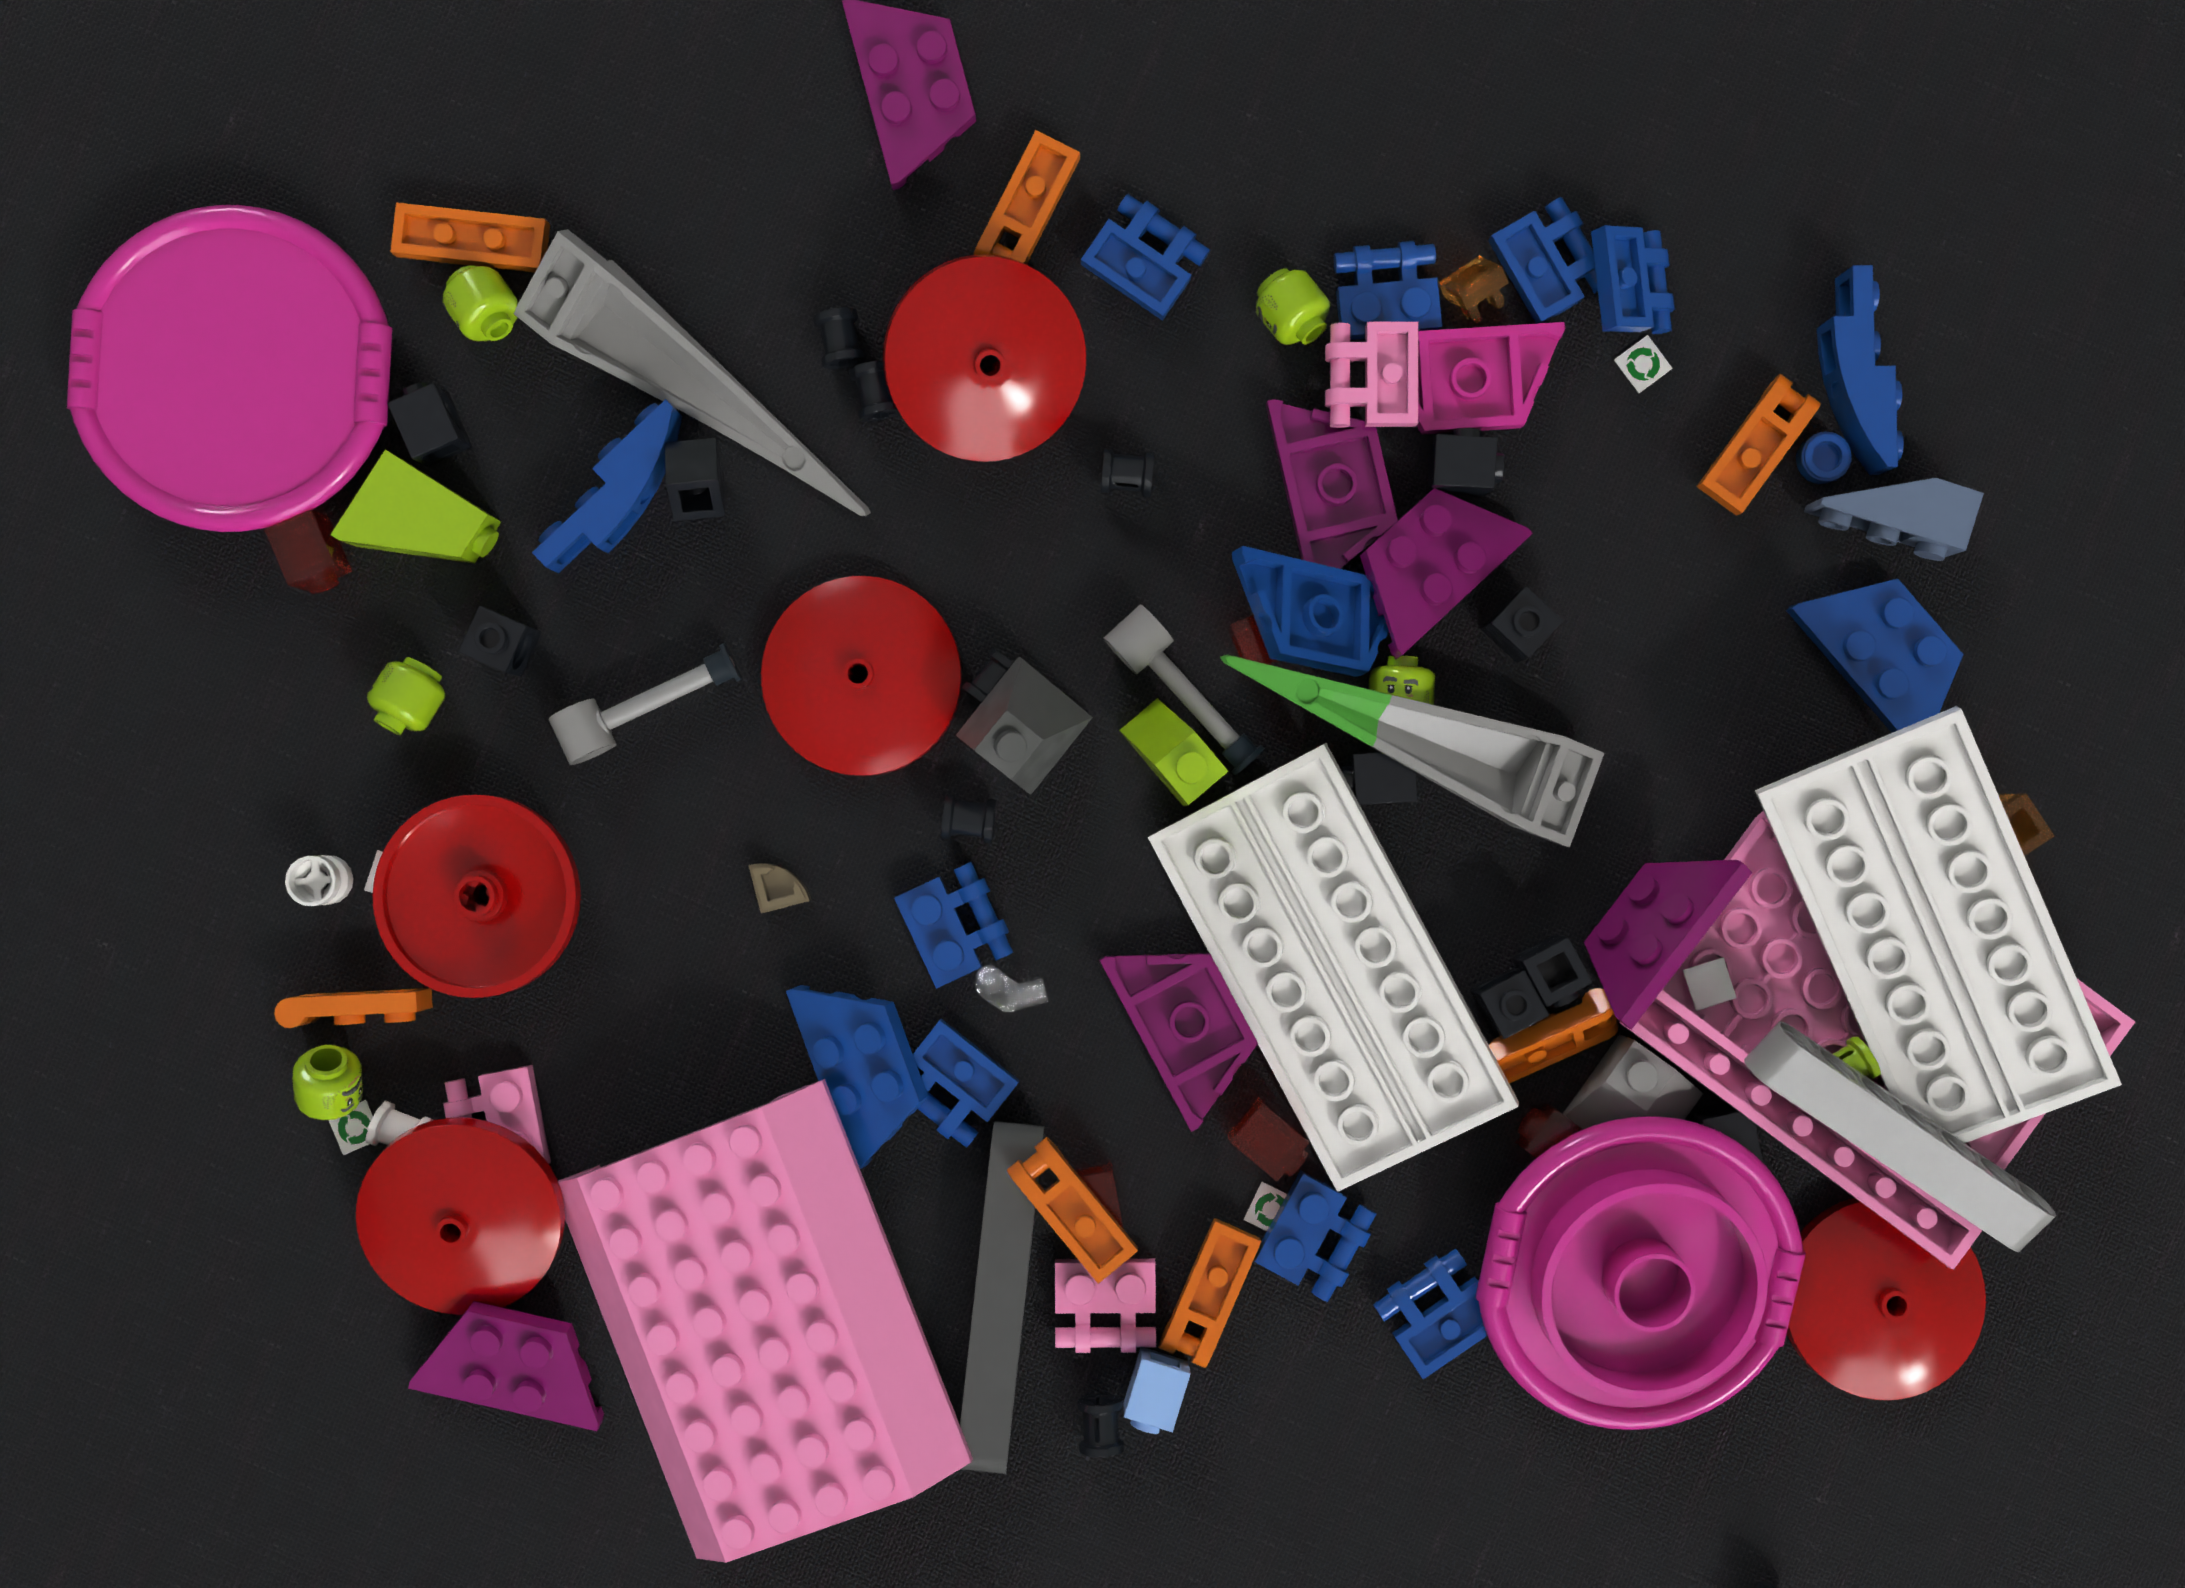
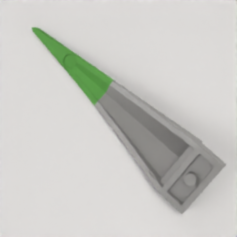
(1503, 768)

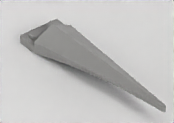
(612, 323)

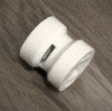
(307, 880)

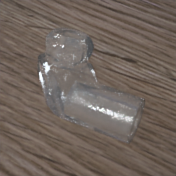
(1006, 993)

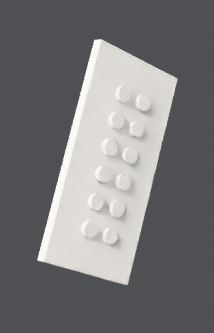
(1938, 929)
(1333, 969)

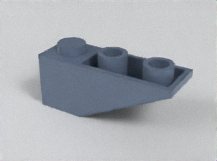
(1920, 514)

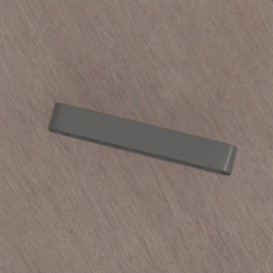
(998, 1301)

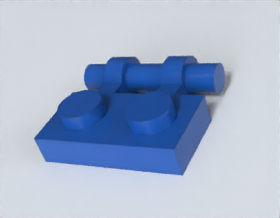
(1536, 265)
(1137, 268)
(1632, 279)
(1394, 301)
(940, 932)
(967, 1075)
(1301, 1227)
(1443, 1328)

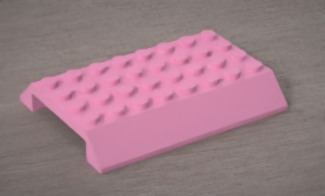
(1788, 978)
(764, 1326)

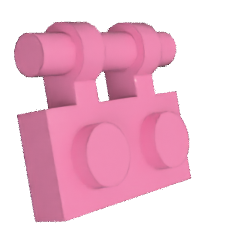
(1390, 374)
(507, 1099)
(1125, 1291)

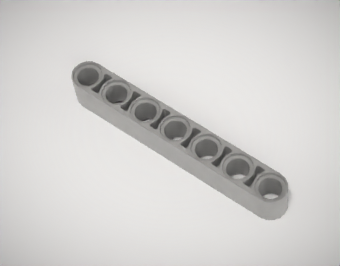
(1899, 1136)

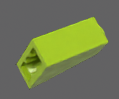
(415, 515)
(1173, 752)

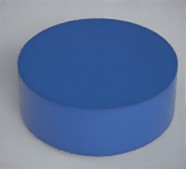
(1823, 457)

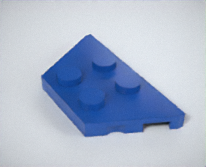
(1311, 611)
(1884, 649)
(864, 1062)

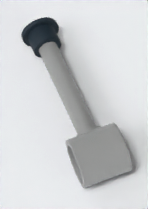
(1141, 642)
(586, 729)

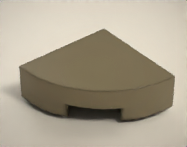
(777, 887)

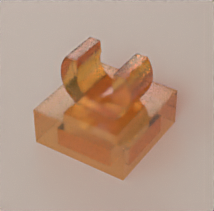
(1473, 284)

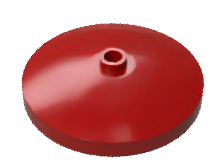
(957, 319)
(908, 687)
(431, 901)
(460, 1215)
(1843, 1315)

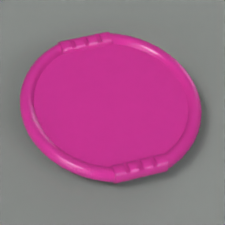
(229, 368)
(1640, 1272)

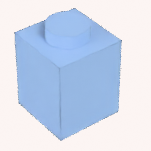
(1156, 1391)

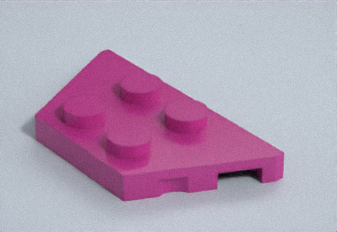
(1482, 375)

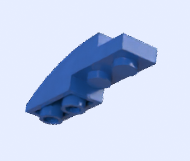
(1858, 391)
(631, 478)

